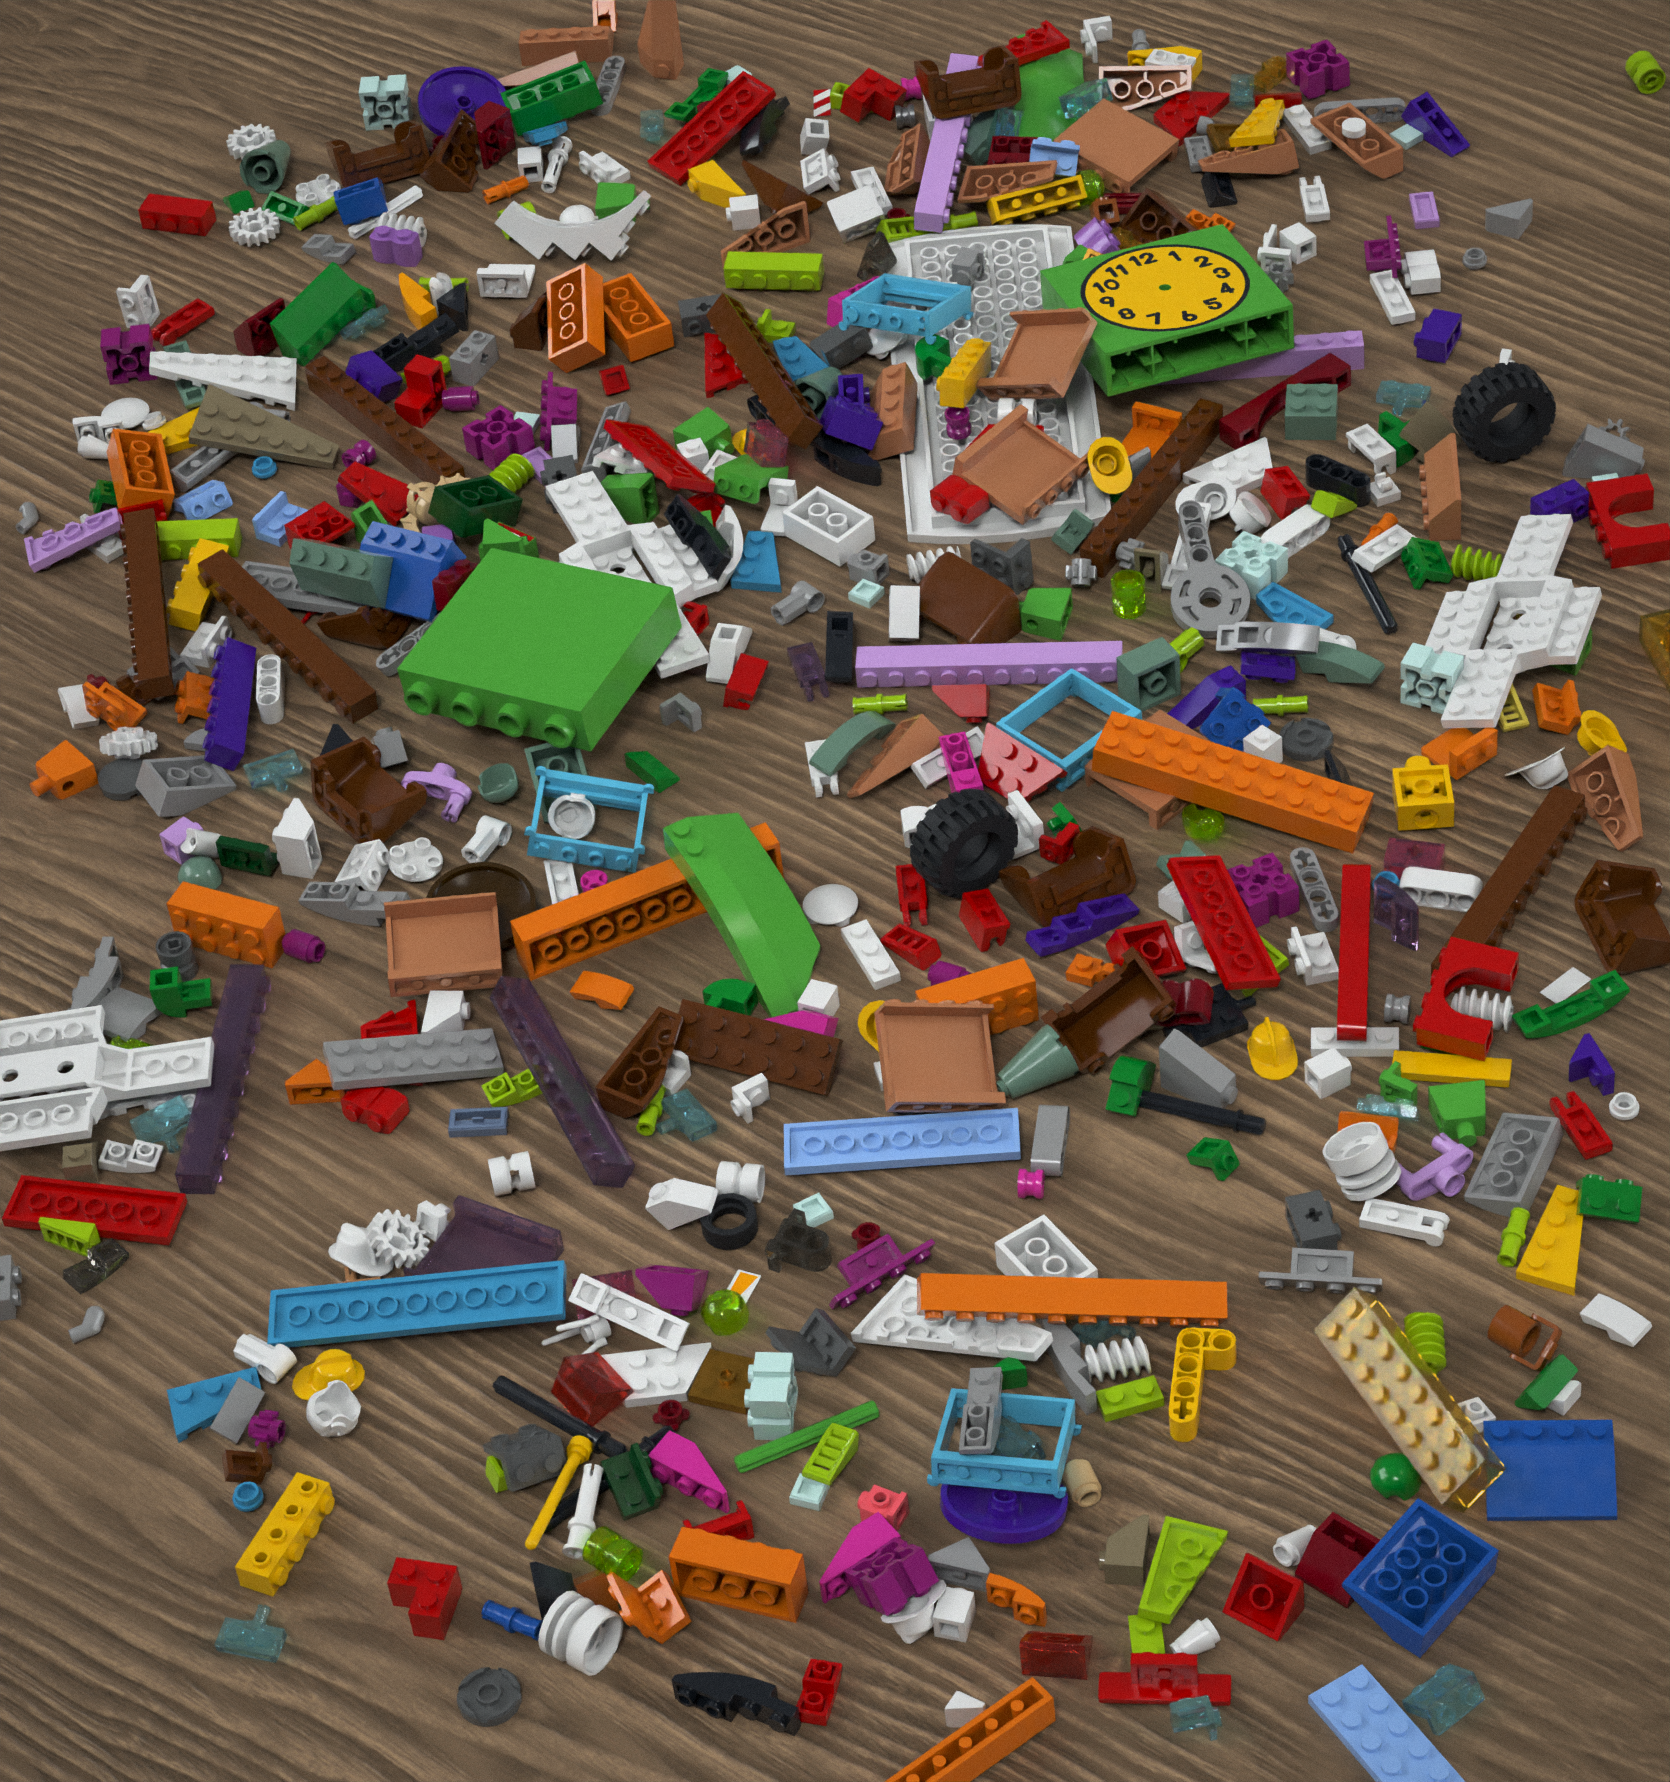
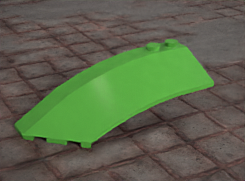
(1041, 86)
(747, 905)

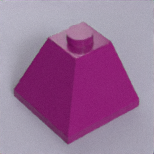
(674, 1286)

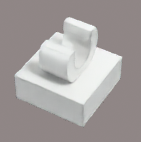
(1384, 490)
(432, 1219)

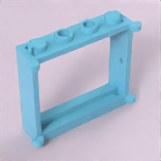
(869, 308)
(1068, 684)
(598, 792)
(1004, 1471)

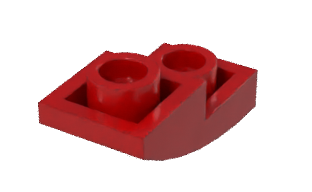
(819, 1691)

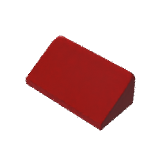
(1290, 98)

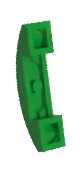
(709, 86)
(1574, 1011)

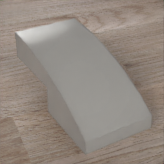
(325, 249)
(237, 1410)

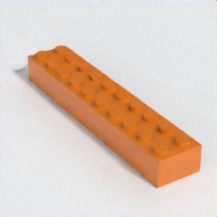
(1232, 781)
(613, 914)

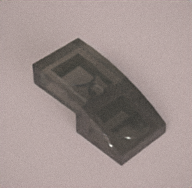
(100, 1264)

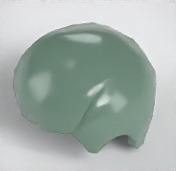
(498, 783)
(201, 872)

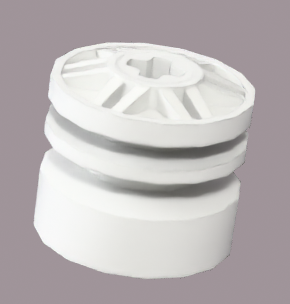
(1362, 1161)
(580, 1633)

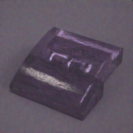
(1396, 912)

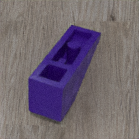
(1436, 127)
(1201, 700)

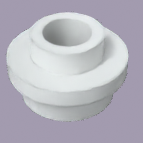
(153, 420)
(1624, 1106)

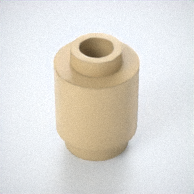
(1082, 1482)

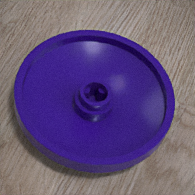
(454, 90)
(1001, 1513)

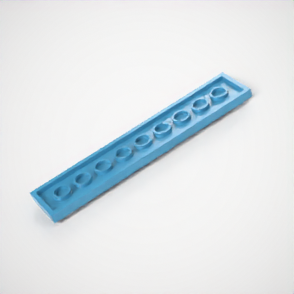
(418, 1304)

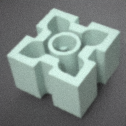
(385, 101)
(1255, 561)
(1429, 677)
(771, 1395)

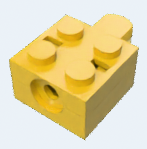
(1422, 795)

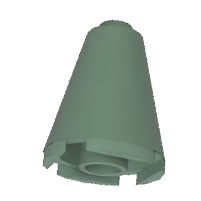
(266, 166)
(818, 387)
(1037, 1065)

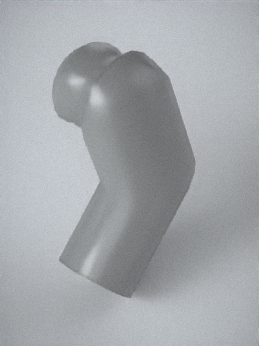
(30, 517)
(90, 1326)

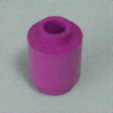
(460, 398)
(303, 946)
(944, 972)

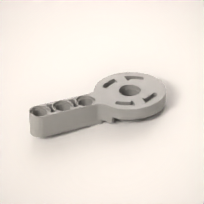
(1205, 580)

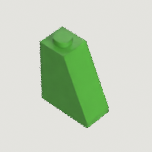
(633, 496)

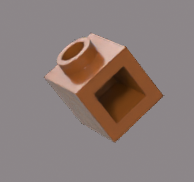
(1105, 209)

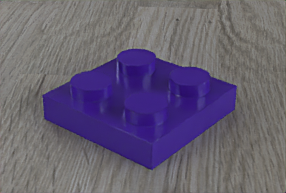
(1258, 665)

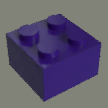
(851, 422)

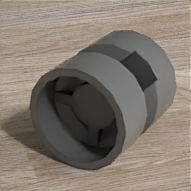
(177, 950)

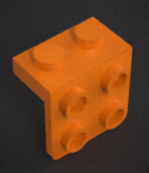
(1150, 427)
(112, 706)
(1462, 750)
(651, 1607)

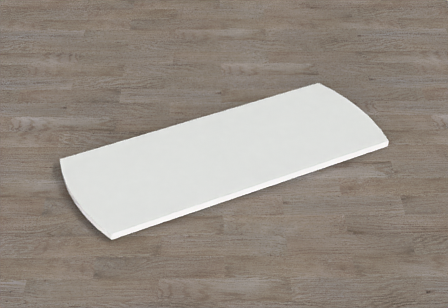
(1008, 285)

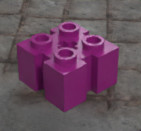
(1318, 69)
(127, 353)
(498, 437)
(1266, 889)
(892, 1576)

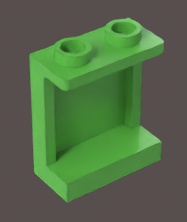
(745, 478)

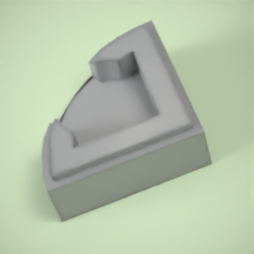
(195, 740)

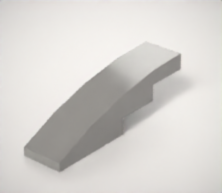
(1069, 1365)

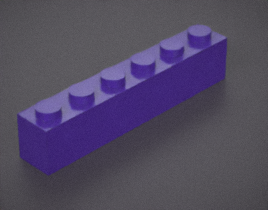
(229, 703)

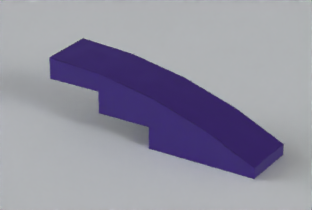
(1087, 923)

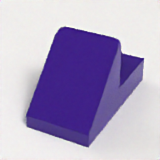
(1591, 1063)

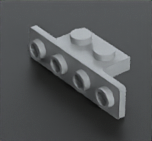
(1320, 1270)

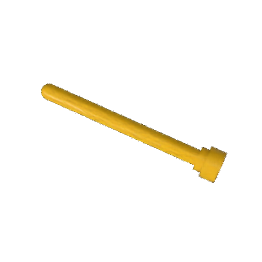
(577, 1451)

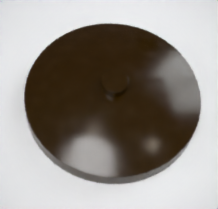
(513, 891)

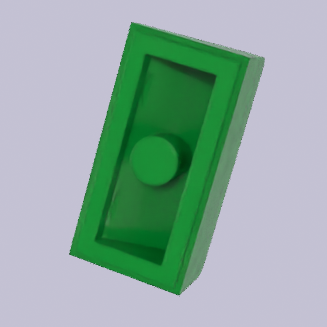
(284, 207)
(650, 770)
(1547, 1384)

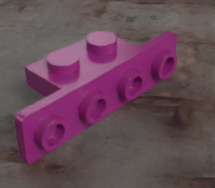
(1384, 253)
(559, 408)
(873, 1264)

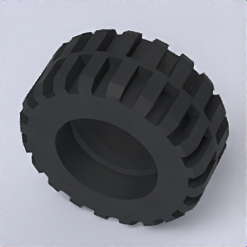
(1520, 428)
(963, 842)

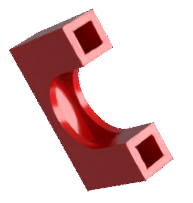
(1621, 543)
(1463, 965)

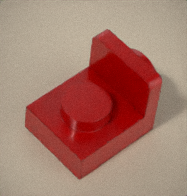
(1061, 848)

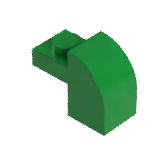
(932, 358)
(1389, 429)
(732, 995)
(174, 996)
(1128, 1080)

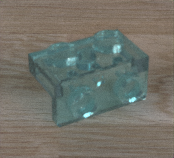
(1016, 1442)
(1445, 1697)

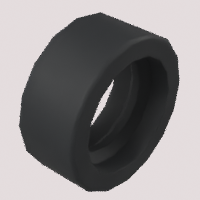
(730, 1238)

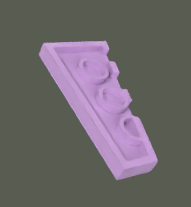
(74, 537)

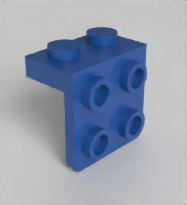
(1232, 719)

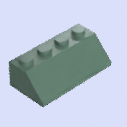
(341, 571)

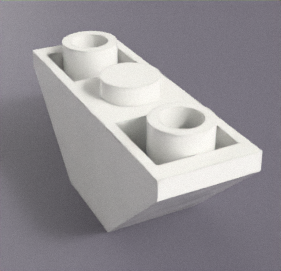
(725, 651)

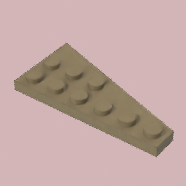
(244, 428)

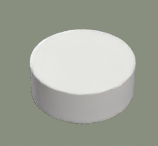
(1353, 128)

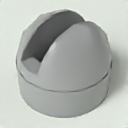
(1202, 125)

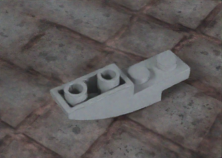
(1268, 637)
(348, 903)
(102, 978)
(982, 1412)

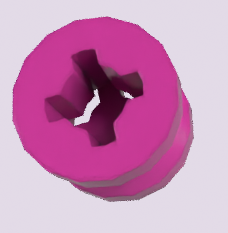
(913, 88)
(593, 879)
(1031, 1183)

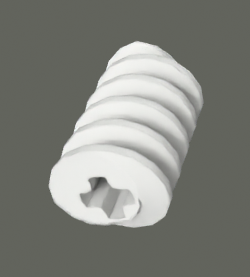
(401, 223)
(920, 566)
(1484, 1008)
(1117, 1359)

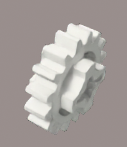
(249, 139)
(254, 227)
(128, 742)
(397, 1239)

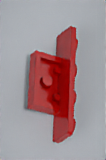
(1162, 1681)

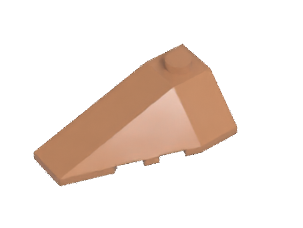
(660, 40)
(540, 70)
(1143, 85)
(1257, 159)
(998, 179)
(776, 234)
(904, 746)
(1610, 794)

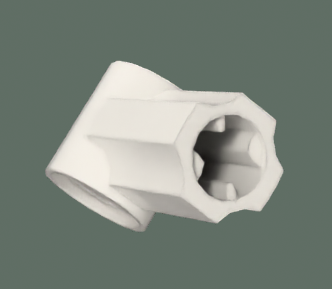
(488, 835)
(269, 1360)

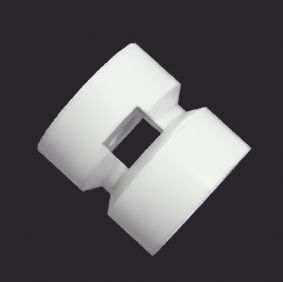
(1007, 405)
(501, 1177)
(744, 1181)

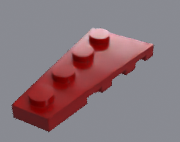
(1036, 44)

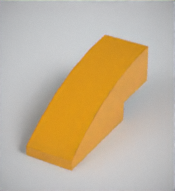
(416, 302)

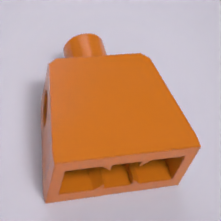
(64, 772)

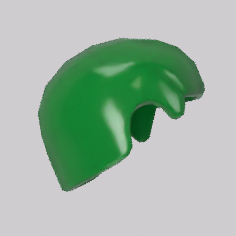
(1395, 1476)

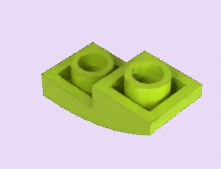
(508, 1091)

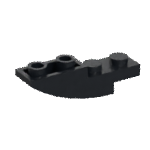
(762, 127)
(424, 342)
(846, 459)
(699, 534)
(839, 647)
(728, 1694)

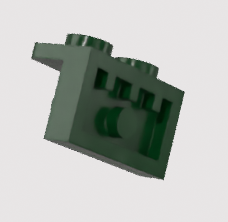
(246, 855)
(632, 1482)

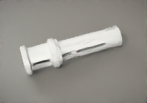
(557, 158)
(582, 1524)

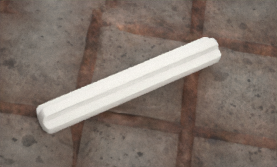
(394, 206)

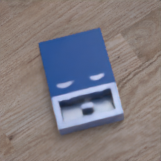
(361, 201)

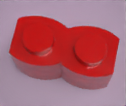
(959, 499)
(375, 1106)

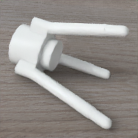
(592, 1329)

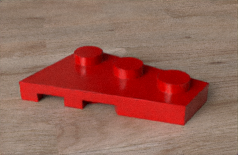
(386, 492)

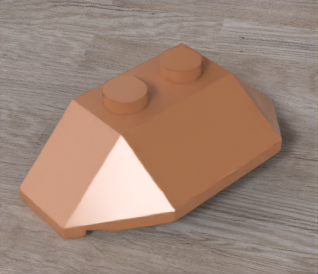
(907, 163)

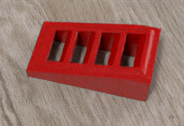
(915, 947)

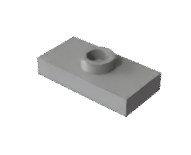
(1197, 149)

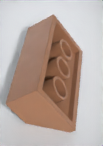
(591, 43)
(1372, 151)
(895, 402)
(1441, 491)

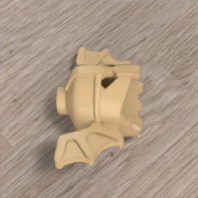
(419, 509)

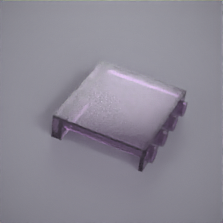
(488, 1239)

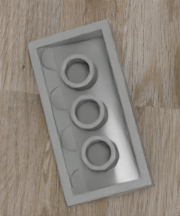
(1514, 1163)

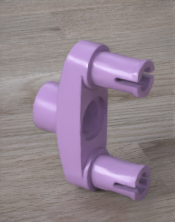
(443, 785)
(1442, 1174)

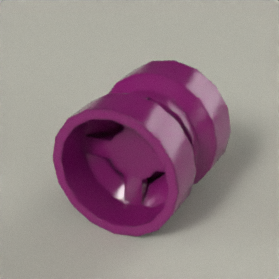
(958, 422)
(362, 453)

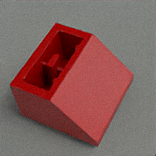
(320, 524)

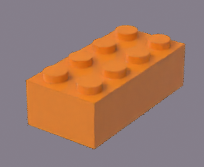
(575, 318)
(634, 319)
(139, 468)
(228, 924)
(1006, 986)
(739, 1574)

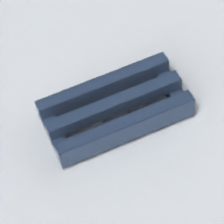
(478, 1122)

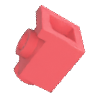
(891, 1505)

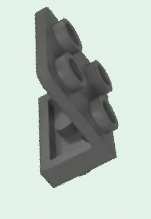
(841, 347)
(1009, 567)
(817, 1347)
(528, 1455)

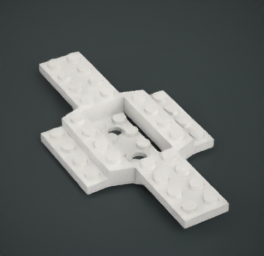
(608, 543)
(1547, 634)
(48, 1042)

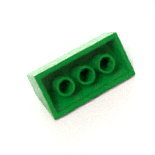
(552, 98)
(317, 314)

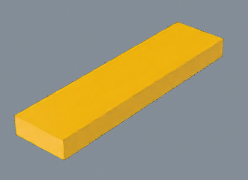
(1453, 1068)

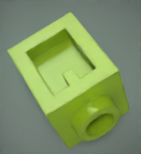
(774, 329)

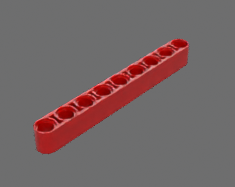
(1354, 953)

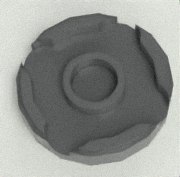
(1306, 739)
(119, 778)
(489, 1696)

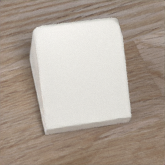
(1566, 1397)
(962, 1709)

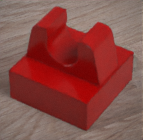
(614, 379)

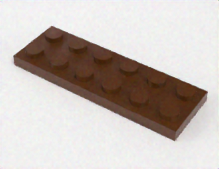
(758, 1046)

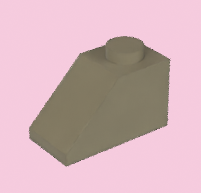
(1152, 566)
(81, 1162)
(1127, 1553)

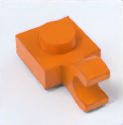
(1088, 970)

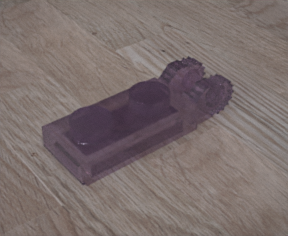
(808, 669)

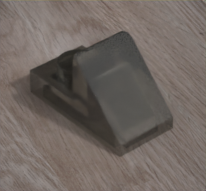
(877, 257)

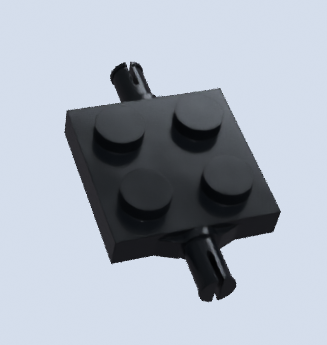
(1224, 1021)

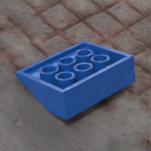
(414, 566)
(1552, 1470)
(1421, 1576)

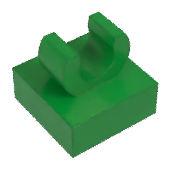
(1063, 818)

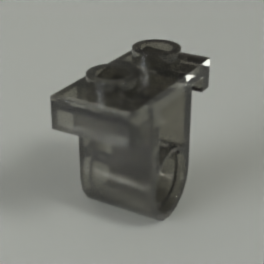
(798, 1245)

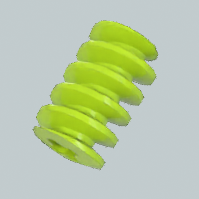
(513, 472)
(1475, 565)
(1426, 1335)

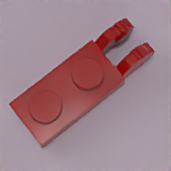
(182, 322)
(911, 893)
(1581, 1126)

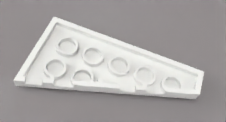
(239, 375)
(897, 1324)

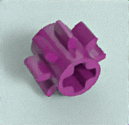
(267, 1428)

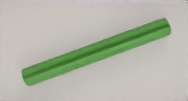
(804, 1437)

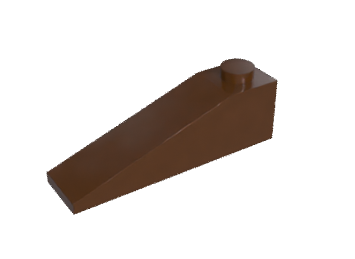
(531, 326)

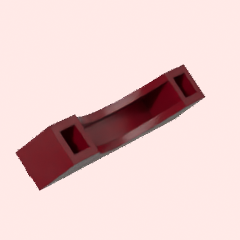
(1249, 420)

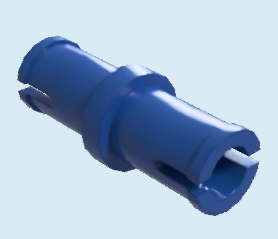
(511, 1619)

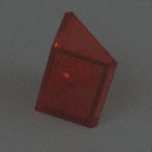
(589, 1387)
(1055, 1655)

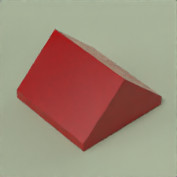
(1265, 1597)

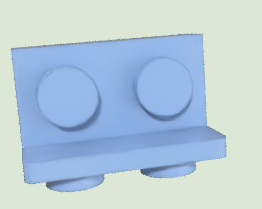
(1065, 153)
(203, 501)
(271, 519)

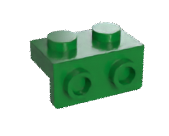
(1609, 1200)

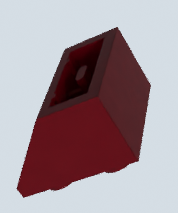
(494, 132)
(1009, 149)
(255, 334)
(1332, 1556)

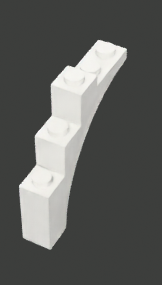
(540, 234)

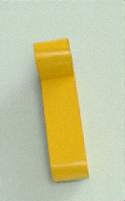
(1195, 1352)

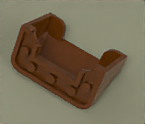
(972, 90)
(388, 162)
(968, 602)
(365, 627)
(361, 794)
(1096, 872)
(1622, 917)
(1112, 1013)

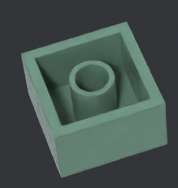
(1311, 411)
(1149, 674)

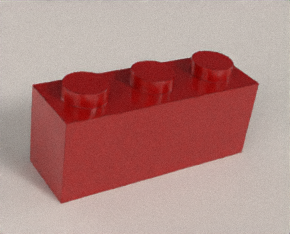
(177, 214)

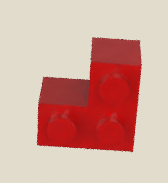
(874, 94)
(423, 392)
(429, 1592)

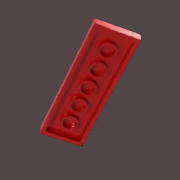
(712, 127)
(659, 456)
(1223, 922)
(115, 1210)

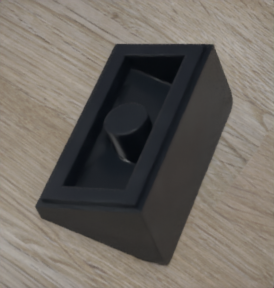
(1218, 189)
(1335, 769)

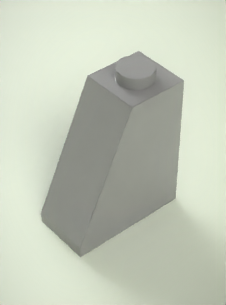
(1601, 454)
(1194, 1072)

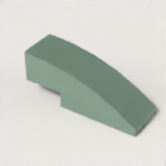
(1341, 664)

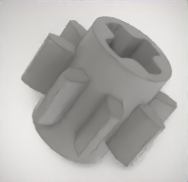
(1280, 275)
(1612, 426)
(1125, 553)
(1081, 572)

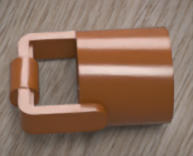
(1520, 1333)

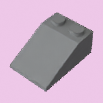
(181, 784)

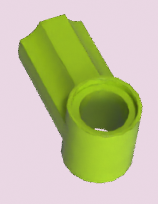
(1187, 644)

